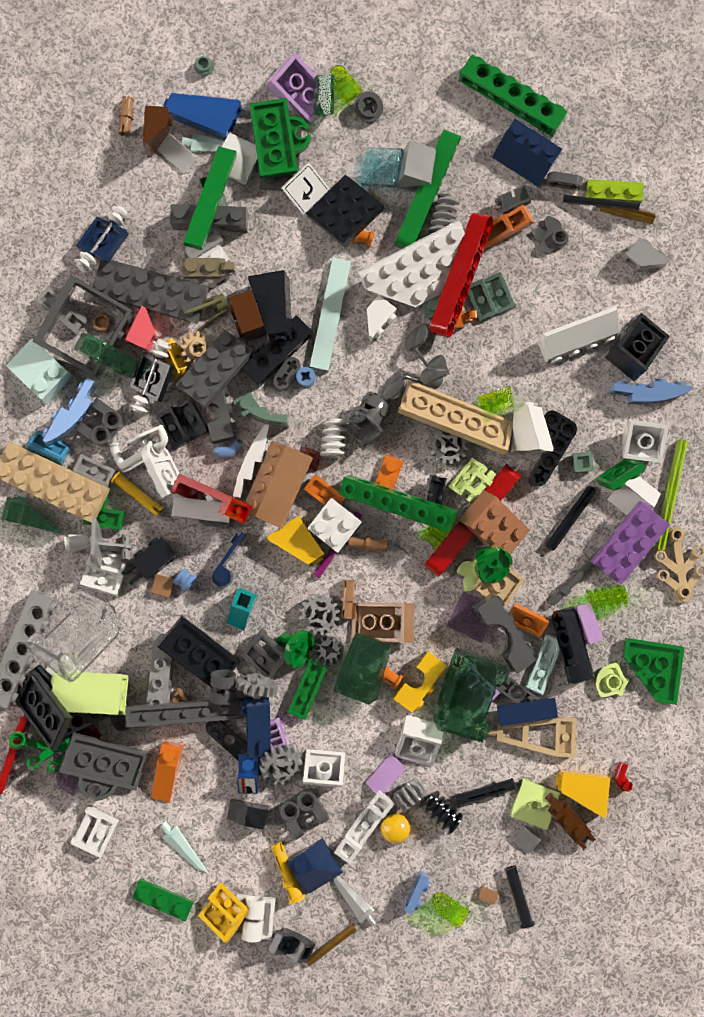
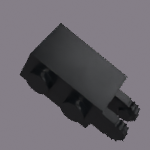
(151, 560)

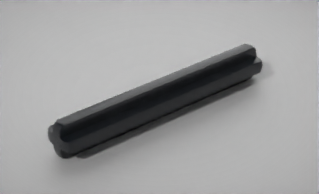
(571, 517)

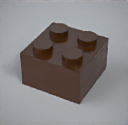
(245, 310)

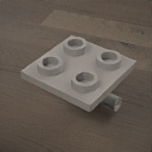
(97, 546)

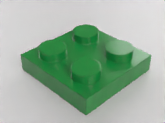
(620, 473)

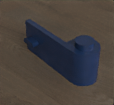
(222, 575)
(258, 725)

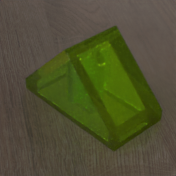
(497, 400)

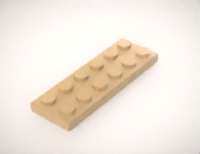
(456, 417)
(52, 482)

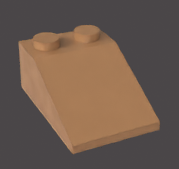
(384, 621)

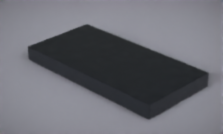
(196, 650)
(44, 710)

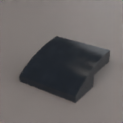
(182, 423)

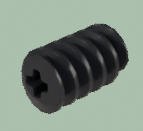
(442, 811)

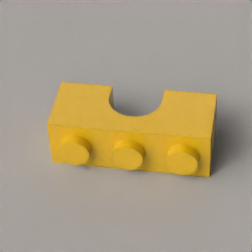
(412, 697)

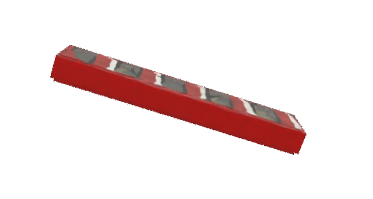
(13, 756)

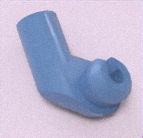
(227, 452)

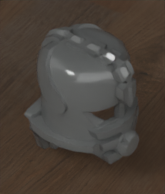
(369, 417)

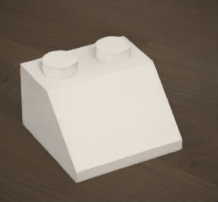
(419, 741)

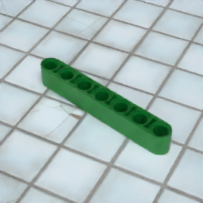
(426, 194)

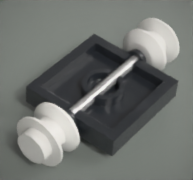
(151, 376)

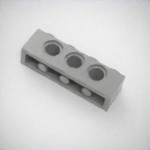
(160, 674)

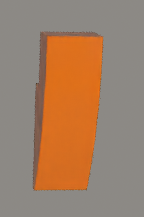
(509, 225)

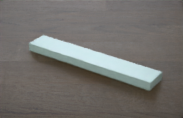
(330, 314)

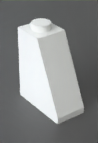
(530, 430)

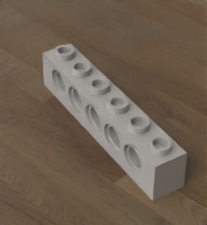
(20, 636)

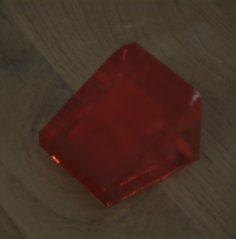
(314, 454)

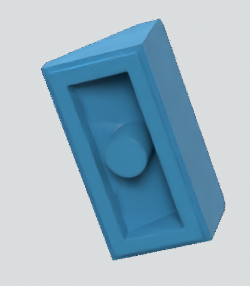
(54, 452)

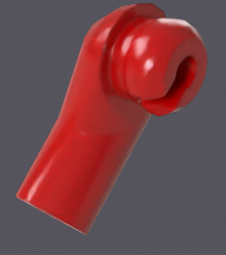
(621, 779)

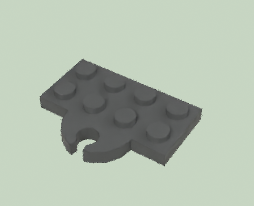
(102, 765)

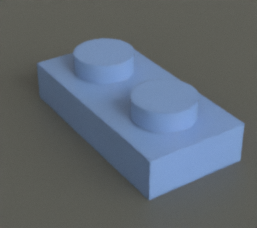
(413, 900)

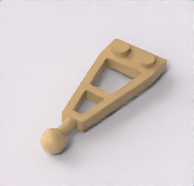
(564, 736)

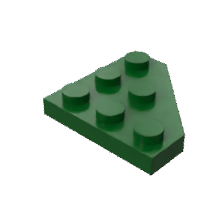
(656, 667)

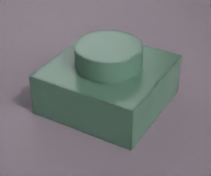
(430, 306)
(245, 401)
(582, 462)

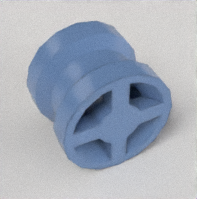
(308, 380)
(184, 579)

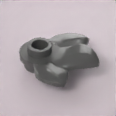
(547, 235)

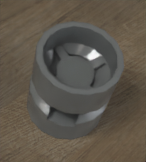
(222, 687)

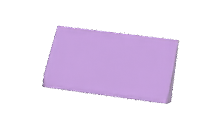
(588, 623)
(385, 774)

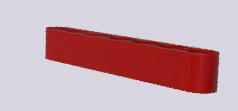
(461, 275)
(461, 534)

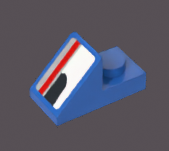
(248, 774)

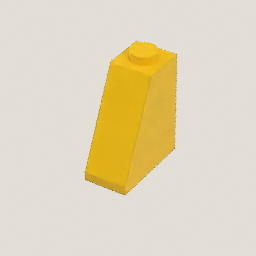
(297, 541)
(585, 788)

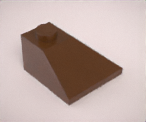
(156, 127)

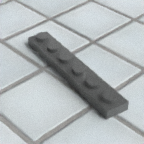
(180, 713)

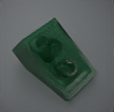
(363, 669)

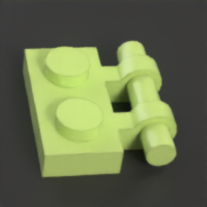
(469, 477)

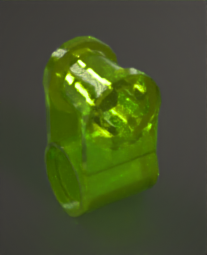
(346, 87)
(438, 534)
(451, 911)

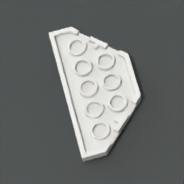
(417, 270)

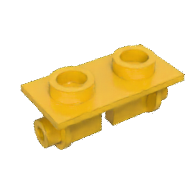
(180, 365)

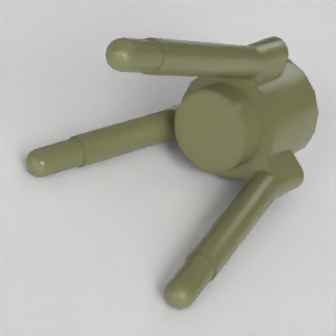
(217, 302)

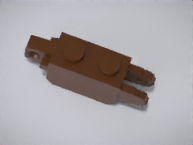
(569, 820)

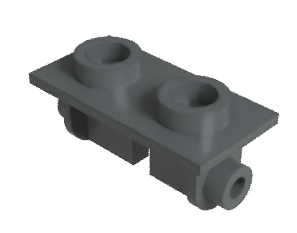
(507, 202)

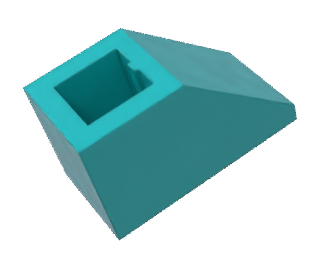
(241, 608)

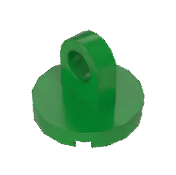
(492, 564)
(296, 647)

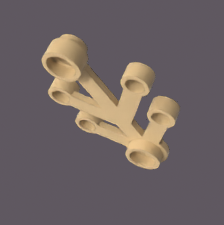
(680, 568)

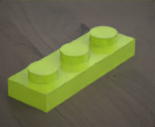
(615, 190)

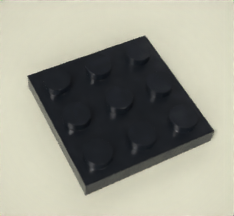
(345, 210)

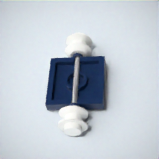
(102, 239)

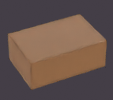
(488, 895)

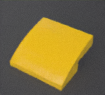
(223, 912)

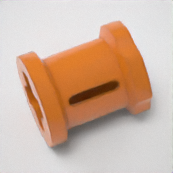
(365, 238)
(391, 678)

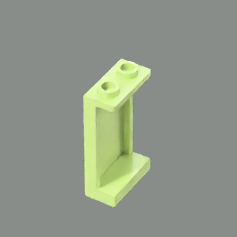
(92, 693)

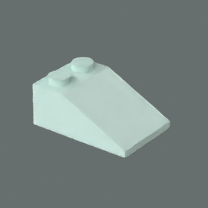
(39, 371)

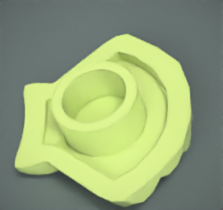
(610, 681)

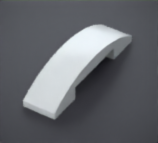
(363, 826)

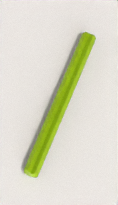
(671, 490)

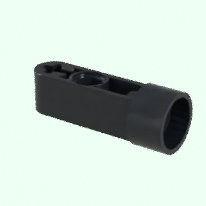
(572, 645)

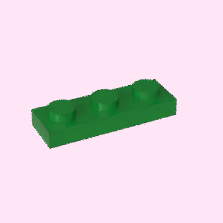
(307, 689)
(163, 899)

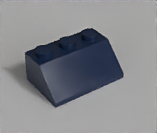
(527, 153)

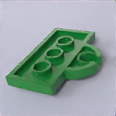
(277, 137)

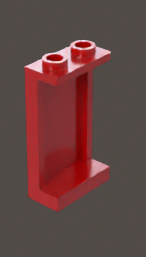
(230, 507)

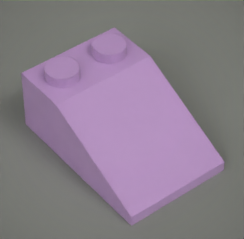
(296, 83)

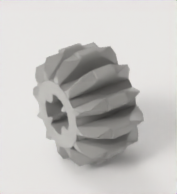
(409, 794)

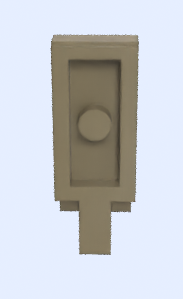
(206, 268)

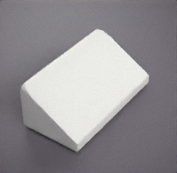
(176, 153)

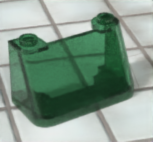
(468, 695)

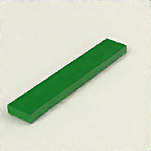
(210, 198)

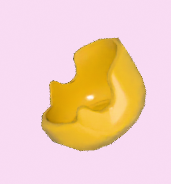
(395, 828)

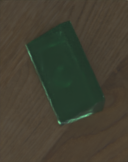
(324, 95)

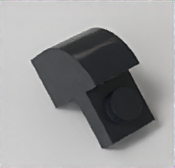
(292, 945)

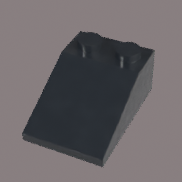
(637, 347)

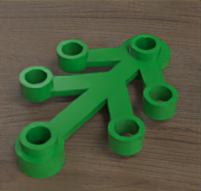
(37, 744)

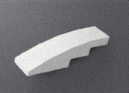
(254, 456)

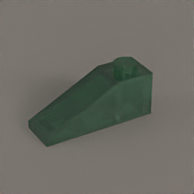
(25, 513)

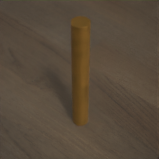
(331, 944)

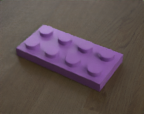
(630, 542)

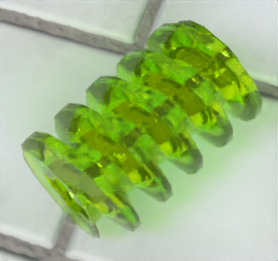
(604, 597)

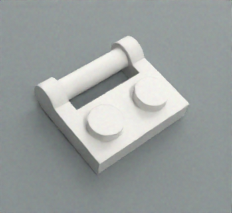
(100, 834)

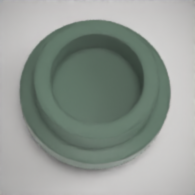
(203, 65)

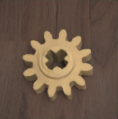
(187, 347)

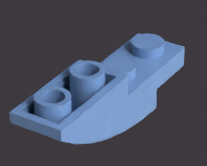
(658, 391)

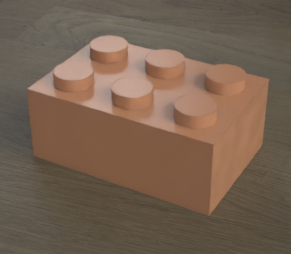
(494, 523)

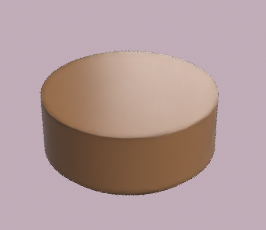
(101, 322)

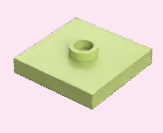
(531, 804)

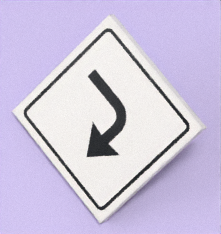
(305, 188)

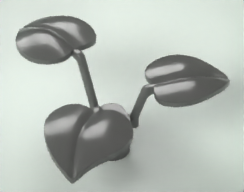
(431, 375)

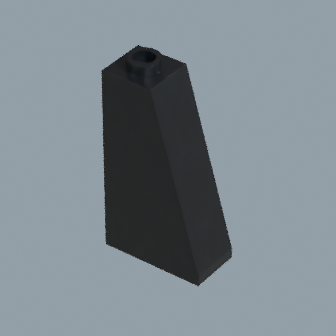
(274, 303)

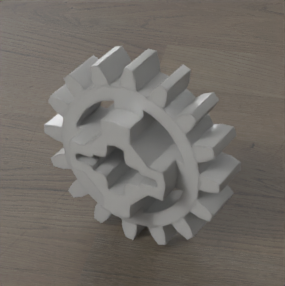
(455, 450)
(313, 605)
(256, 685)
(280, 764)

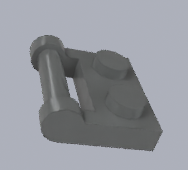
(261, 658)

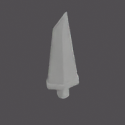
(357, 904)

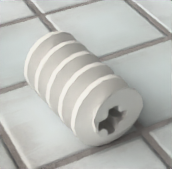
(333, 438)

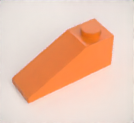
(166, 770)

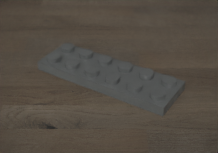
(151, 290)

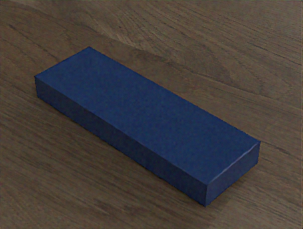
(527, 711)

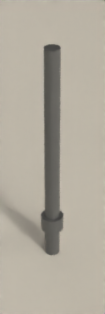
(565, 589)

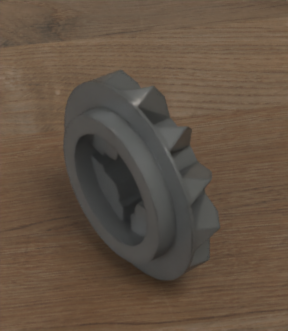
(377, 108)
(320, 653)

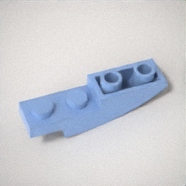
(64, 420)

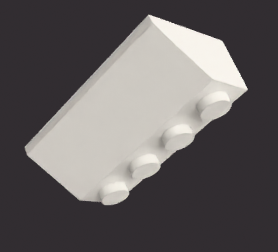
(579, 335)

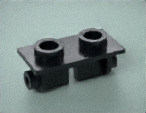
(435, 489)

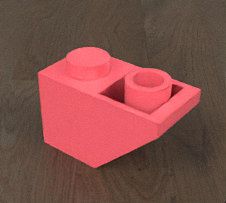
(142, 331)

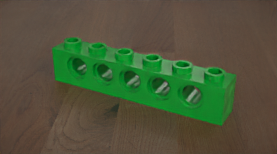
(502, 96)
(398, 502)

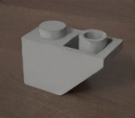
(645, 257)

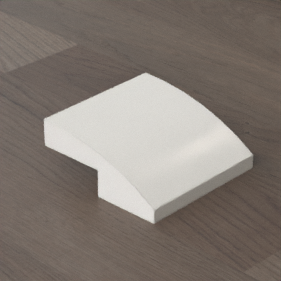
(245, 159)
(108, 577)

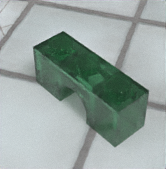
(106, 354)

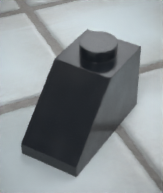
(248, 813)

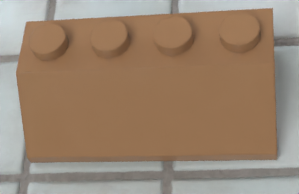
(277, 484)

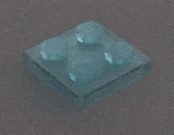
(382, 167)

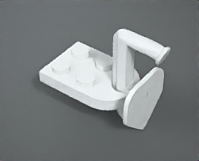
(154, 455)

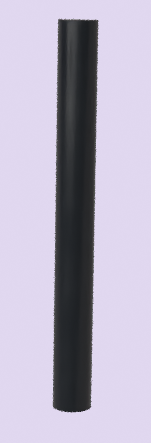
(601, 202)

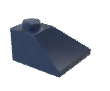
(314, 866)

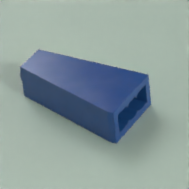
(205, 113)

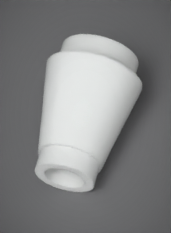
(76, 542)

